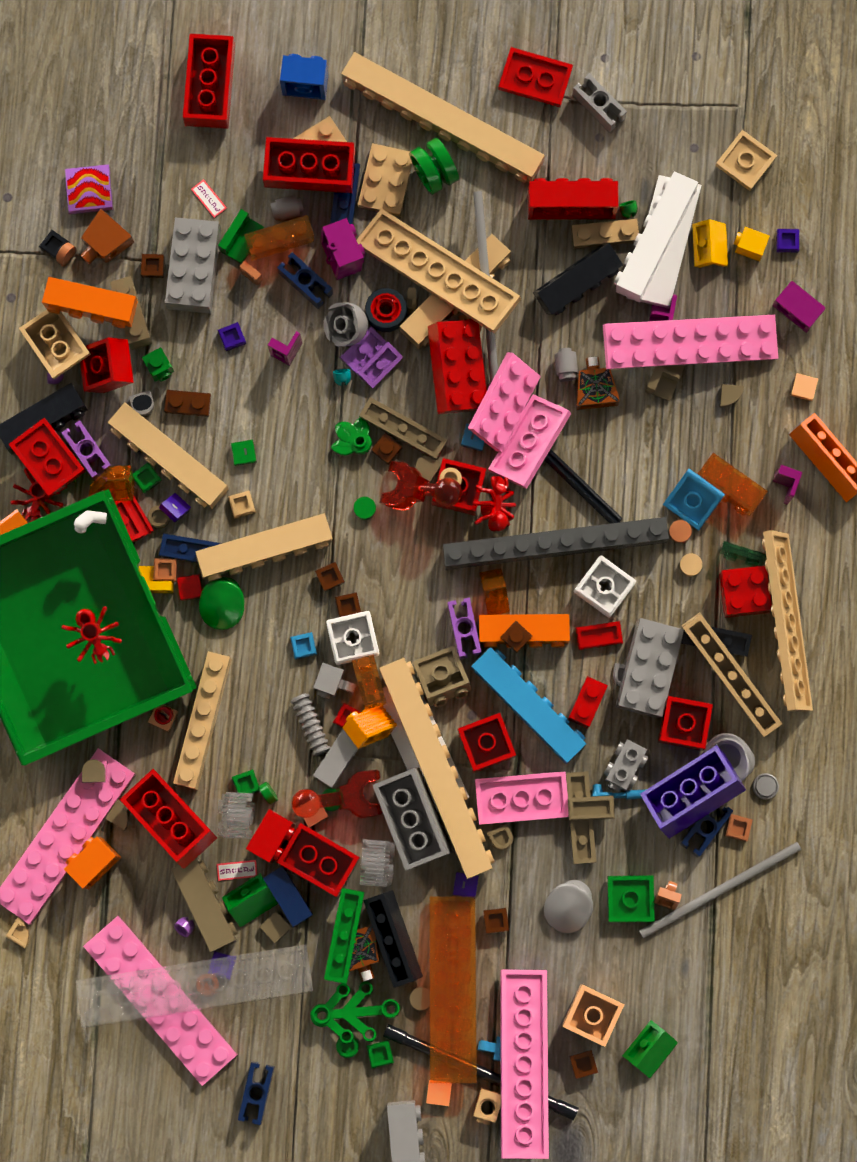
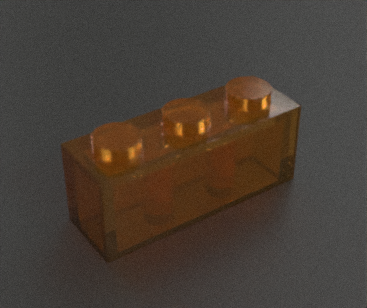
(279, 238)
(736, 486)

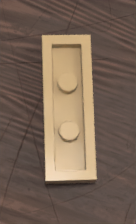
(604, 232)

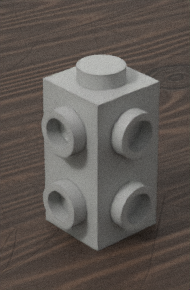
(622, 772)

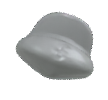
(736, 751)
(569, 906)

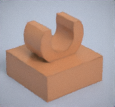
(667, 896)

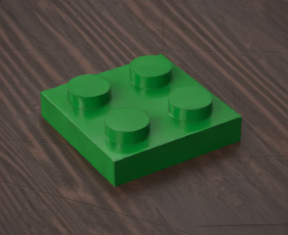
(631, 898)

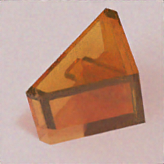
(494, 592)

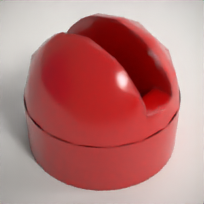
(162, 719)

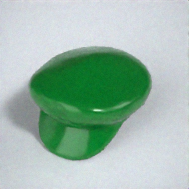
(221, 603)

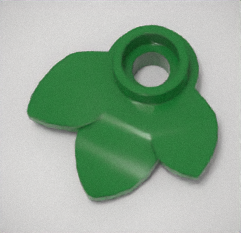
(350, 435)

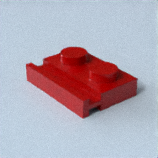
(134, 519)

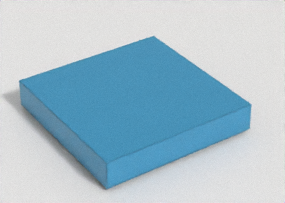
(693, 499)

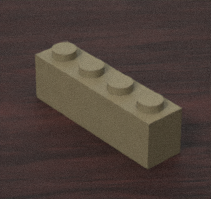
(204, 905)

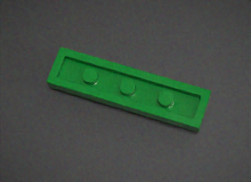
(344, 935)

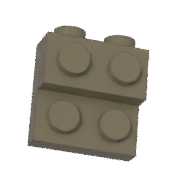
(442, 676)

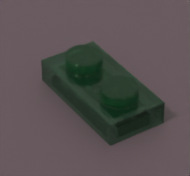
(751, 557)

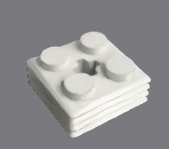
(603, 572)
(340, 629)

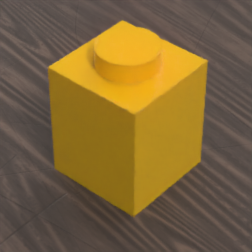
(751, 243)

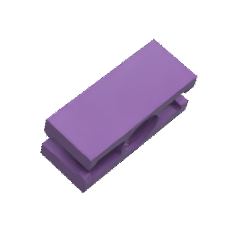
(78, 448)
(469, 620)

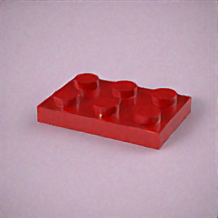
(535, 77)
(47, 457)

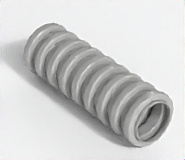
(310, 724)

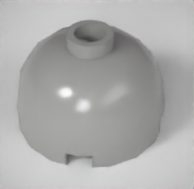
(345, 324)

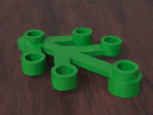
(351, 1013)

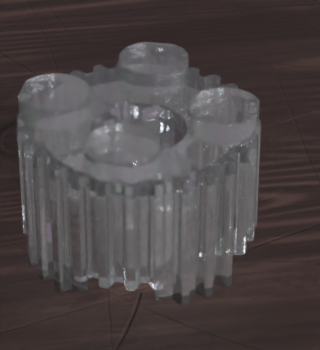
(236, 815)
(377, 863)

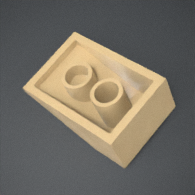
(54, 342)

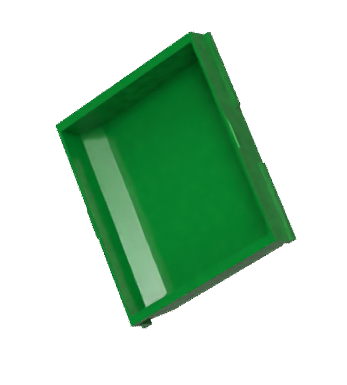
(44, 583)

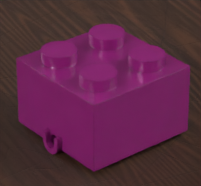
(342, 248)

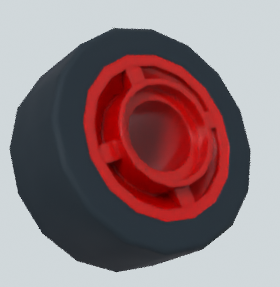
(386, 322)

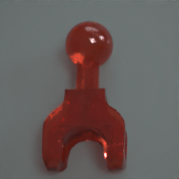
(413, 488)
(348, 797)

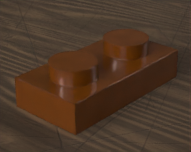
(187, 403)

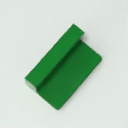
(233, 240)
(249, 900)
(650, 1049)

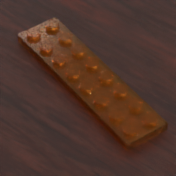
(452, 990)

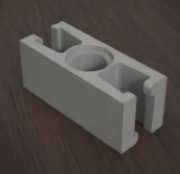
(599, 93)
(336, 760)

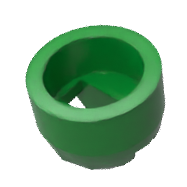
(628, 208)

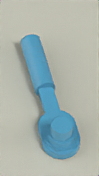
(629, 794)

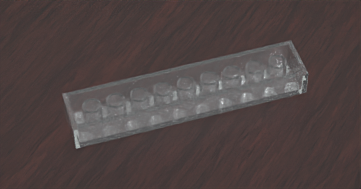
(194, 986)

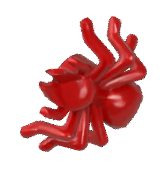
(39, 497)
(496, 509)
(91, 631)

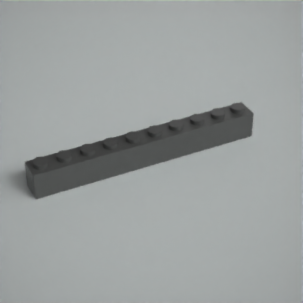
(555, 543)

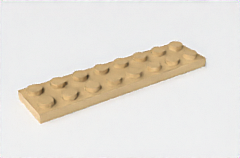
(438, 271)
(788, 622)

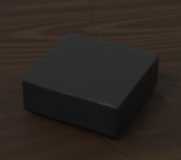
(52, 243)

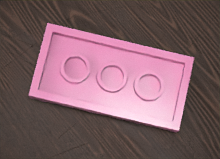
(504, 402)
(530, 441)
(522, 798)

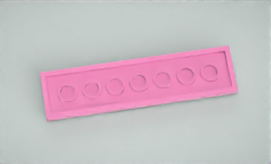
(690, 341)
(61, 836)
(187, 1033)
(524, 1064)

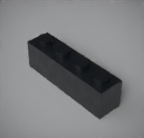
(577, 279)
(56, 408)
(393, 938)

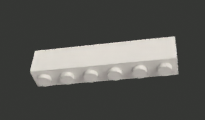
(656, 237)

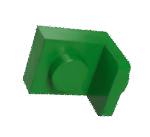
(158, 365)

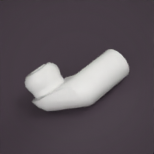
(87, 518)

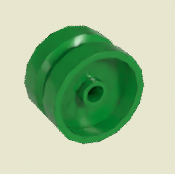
(434, 166)

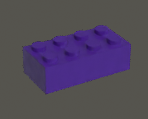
(692, 792)

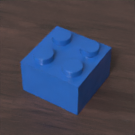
(304, 76)

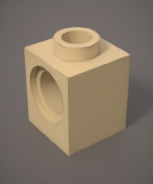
(487, 1095)

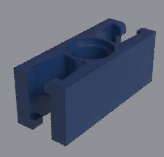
(305, 271)
(716, 826)
(288, 896)
(247, 1096)

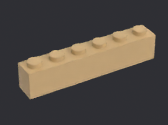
(436, 310)
(168, 456)
(264, 546)
(731, 674)
(202, 720)

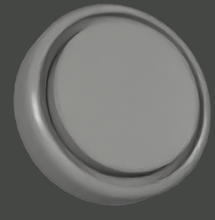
(765, 786)

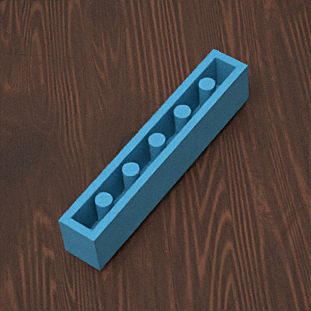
(528, 705)

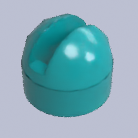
(342, 375)

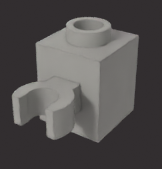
(330, 680)

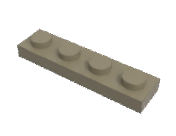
(403, 428)
(581, 831)

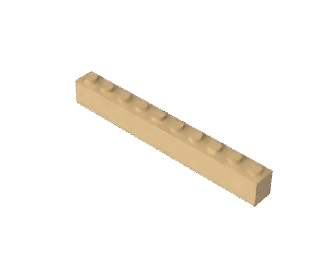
(442, 117)
(436, 769)

